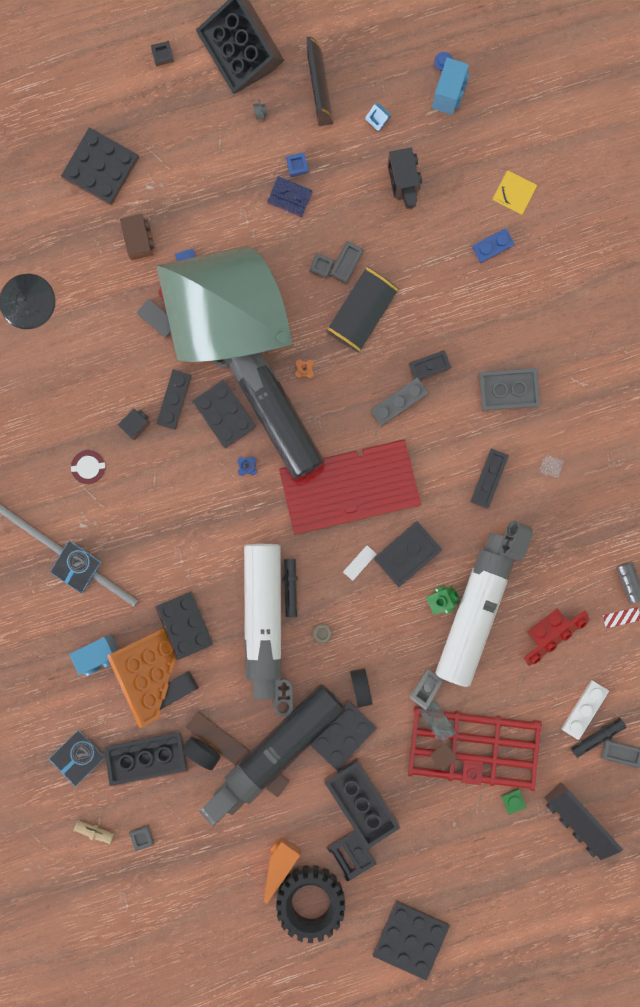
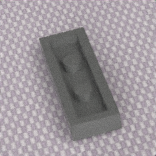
(399, 401)

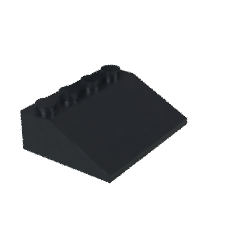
(239, 44)

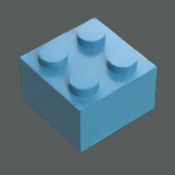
(451, 86)
(90, 657)

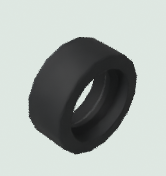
(361, 687)
(201, 753)

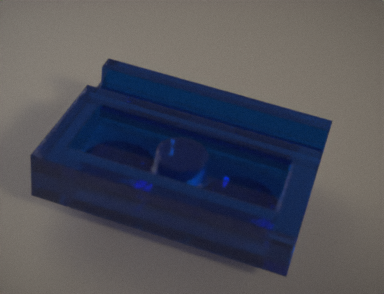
(290, 196)

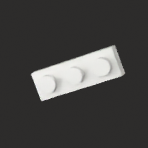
(585, 710)

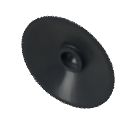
(27, 301)

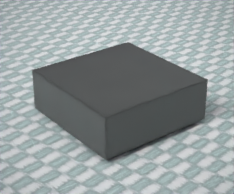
(321, 265)
(141, 838)

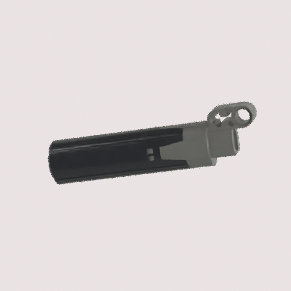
(275, 413)

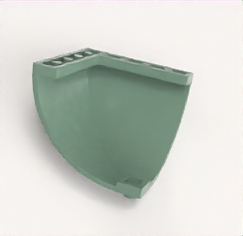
(223, 306)

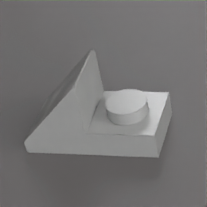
(426, 689)

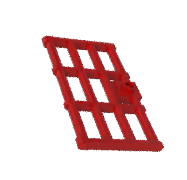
(473, 763)

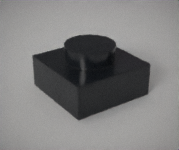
(162, 53)

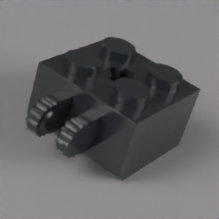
(404, 176)

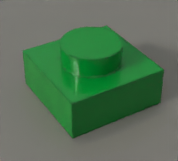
(513, 801)

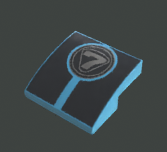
(75, 567)
(76, 758)

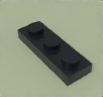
(174, 399)
(489, 478)

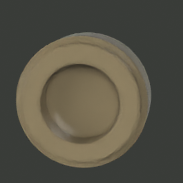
(322, 633)

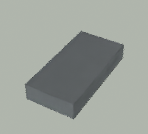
(346, 262)
(155, 317)
(621, 753)

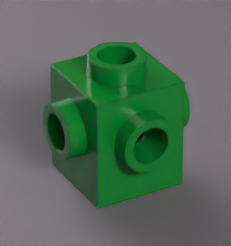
(443, 599)

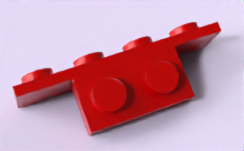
(551, 632)

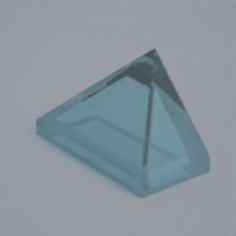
(437, 721)

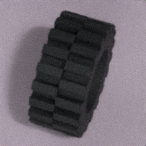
(303, 926)

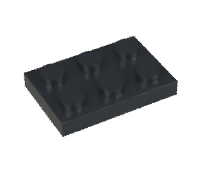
(224, 414)
(407, 554)
(184, 625)
(344, 736)

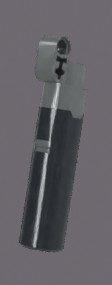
(274, 753)

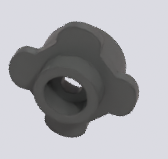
(260, 110)

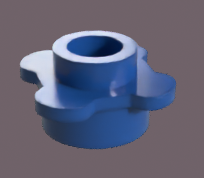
(251, 469)

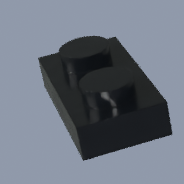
(430, 365)

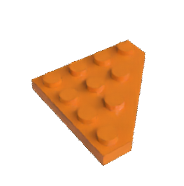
(144, 674)

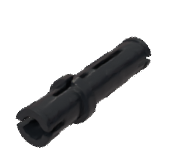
(290, 588)
(605, 733)

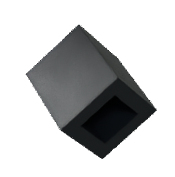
(134, 423)

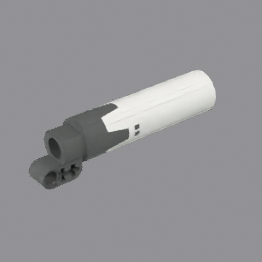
(263, 625)

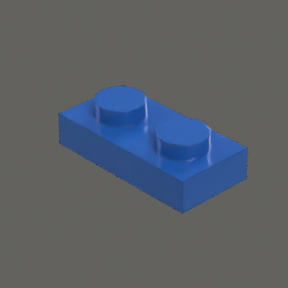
(493, 245)

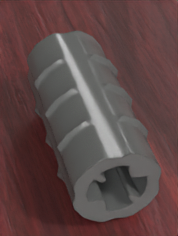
(630, 581)

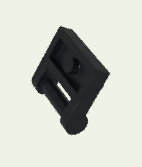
(357, 852)

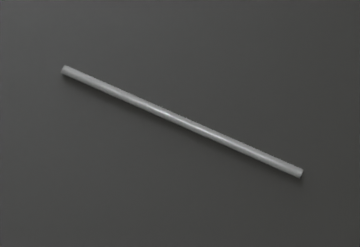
(58, 549)

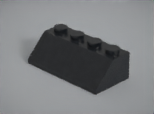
(582, 822)

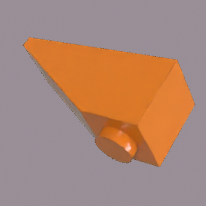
(281, 862)

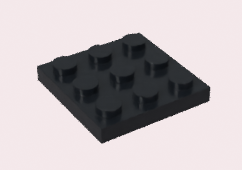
(100, 166)
(411, 940)

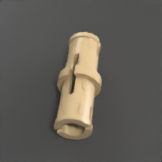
(93, 832)

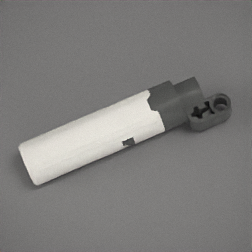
(481, 603)

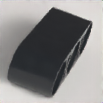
(179, 688)

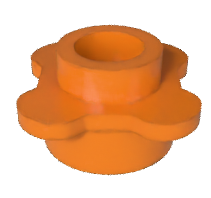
(300, 372)

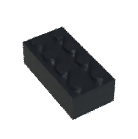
(362, 803)

